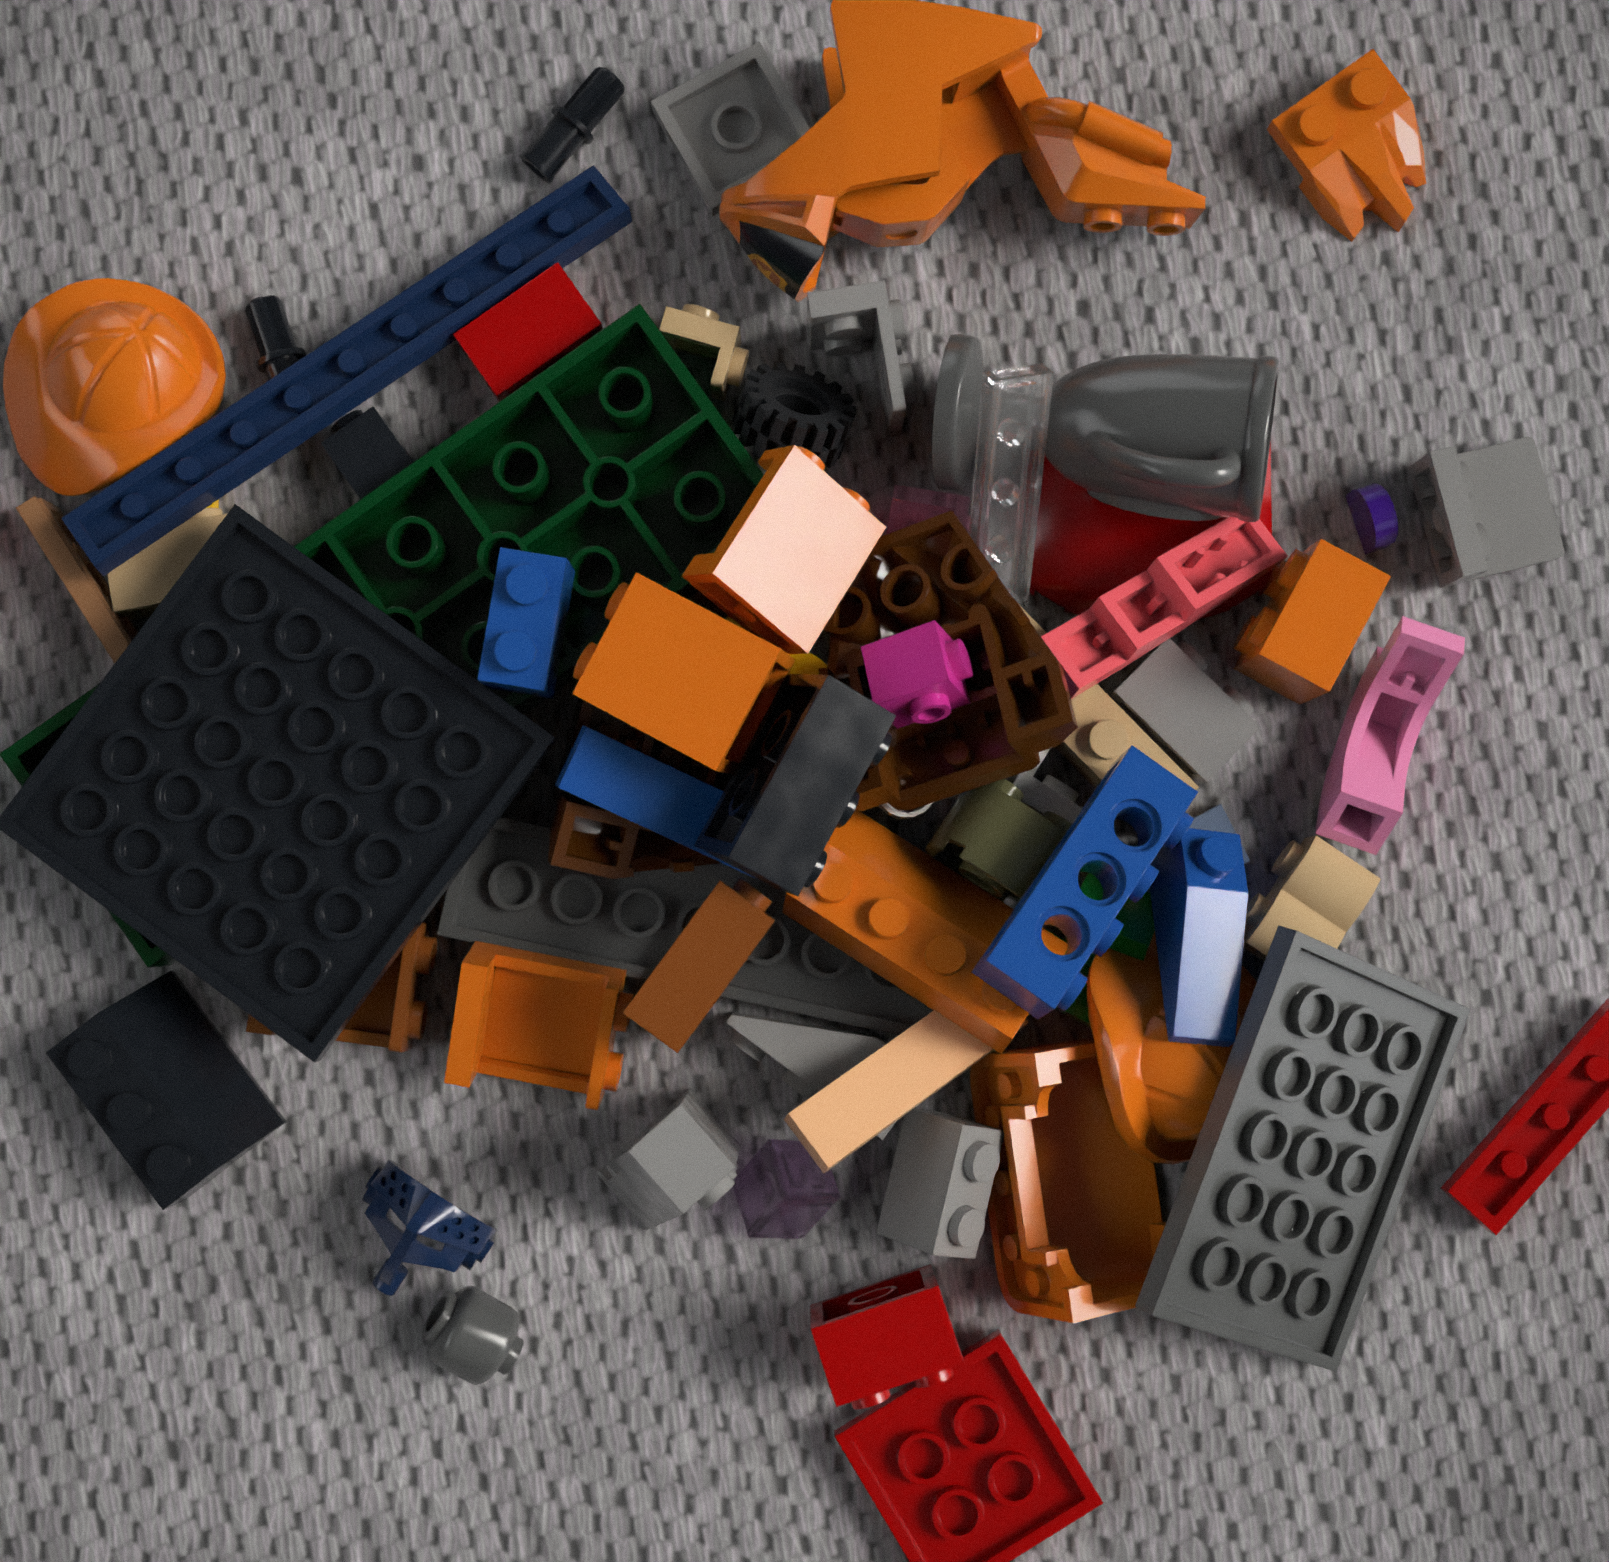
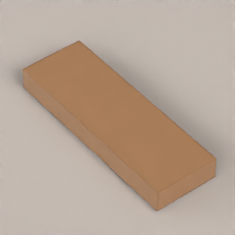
(78, 574)

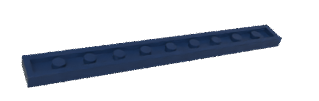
(343, 372)

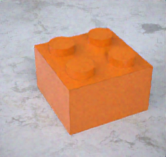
(1310, 622)

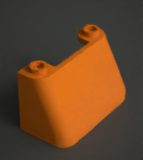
(1069, 1200)

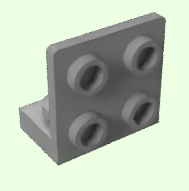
(861, 313)
(1485, 510)

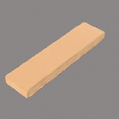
(884, 1088)

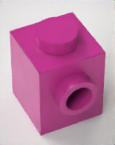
(918, 674)

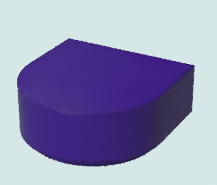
(1373, 517)

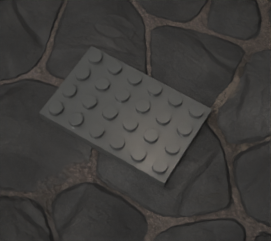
(1303, 1153)

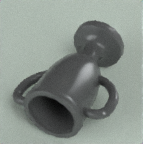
(1133, 430)

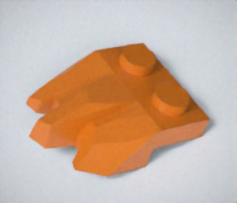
(1355, 146)

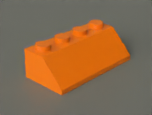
(912, 925)

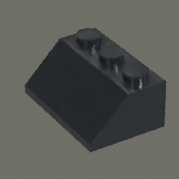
(797, 781)
(166, 1088)

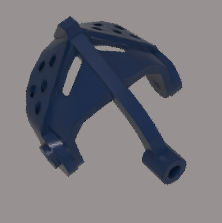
(424, 1215)

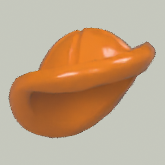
(107, 381)
(1152, 1085)

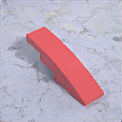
(1162, 600)

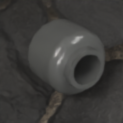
(472, 1335)

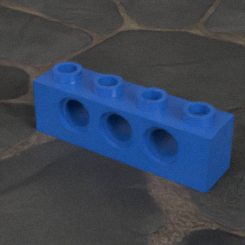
(1017, 959)

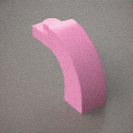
(1375, 745)

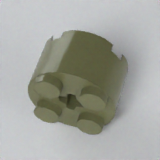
(997, 839)

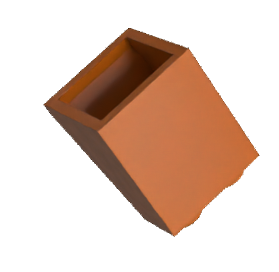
(681, 673)

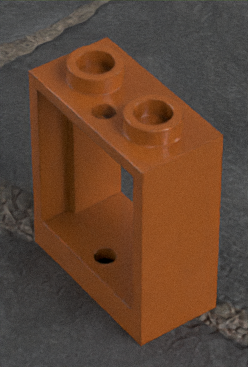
(701, 963)

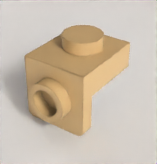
(701, 333)

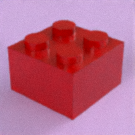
(885, 1338)

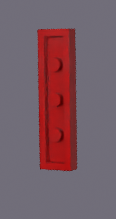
(1537, 1129)

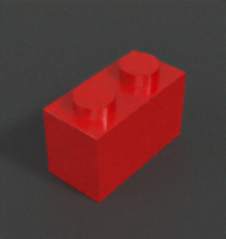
(528, 331)

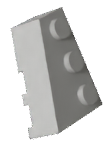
(674, 1163)

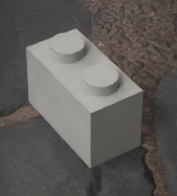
(1186, 709)
(940, 1183)

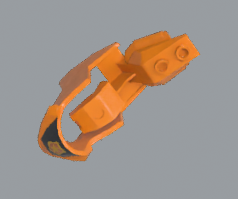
(915, 117)

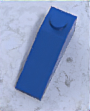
(1200, 935)

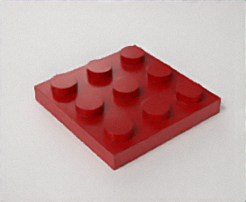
(969, 1463)

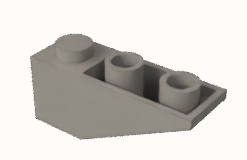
(808, 1051)

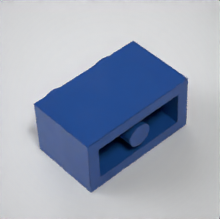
(526, 623)

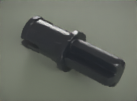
(572, 124)
(272, 335)

